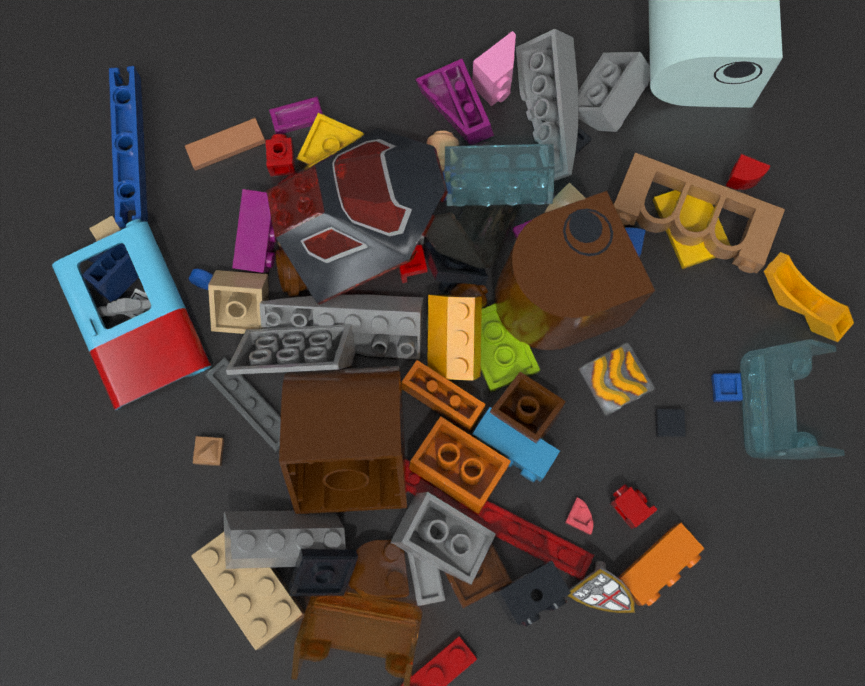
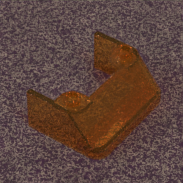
(359, 626)

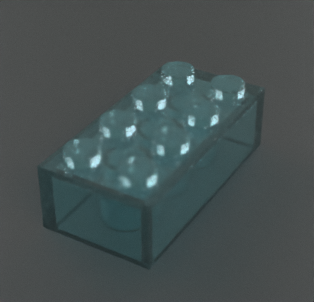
(499, 174)

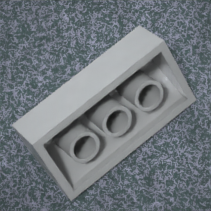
(277, 537)

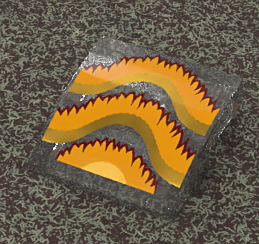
(617, 378)

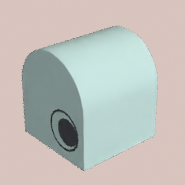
(713, 50)

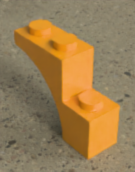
(798, 294)

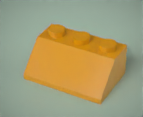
(455, 336)

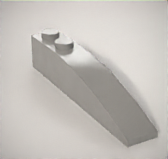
(551, 94)

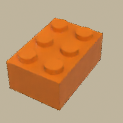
(459, 465)

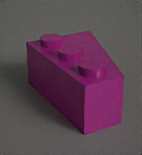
(457, 100)
(254, 234)

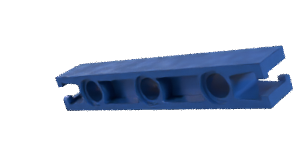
(127, 130)

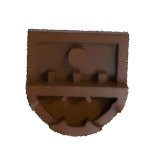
(380, 571)

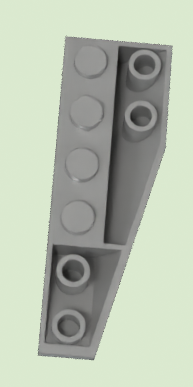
(379, 322)

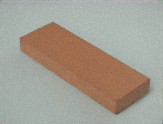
(225, 144)

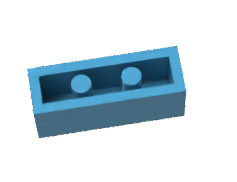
(522, 452)

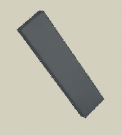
(247, 402)

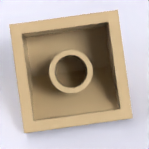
(236, 300)

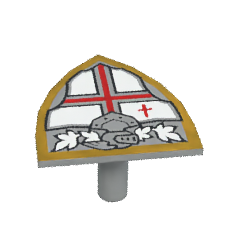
(603, 591)

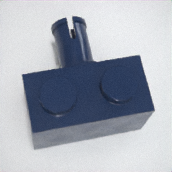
(111, 272)

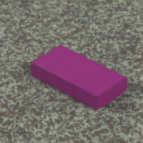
(295, 115)

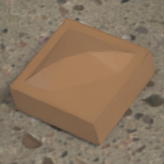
(208, 451)

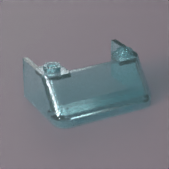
(770, 401)

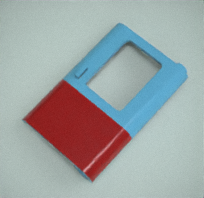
(148, 348)

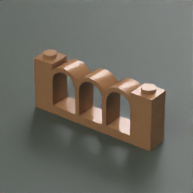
(757, 236)

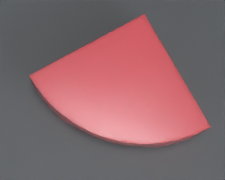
(580, 517)

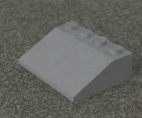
(293, 349)

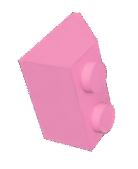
(494, 70)

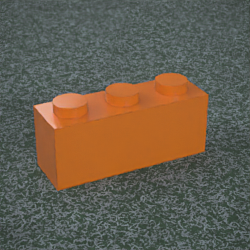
(443, 396)
(661, 564)

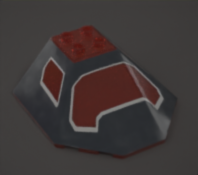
(357, 211)

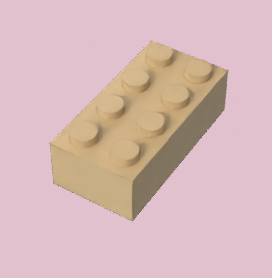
(253, 596)

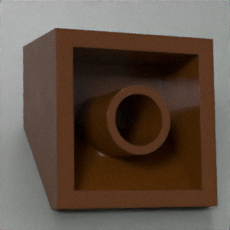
(528, 408)

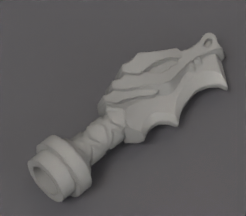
(124, 306)

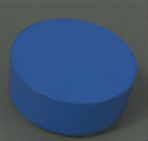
(200, 278)

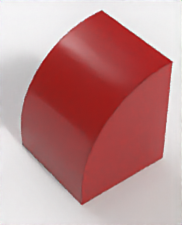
(746, 173)

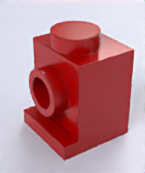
(283, 162)
(632, 506)

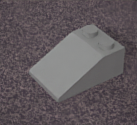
(443, 537)

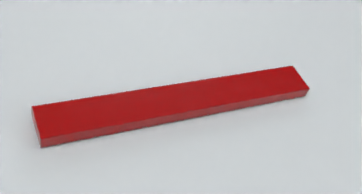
(513, 530)

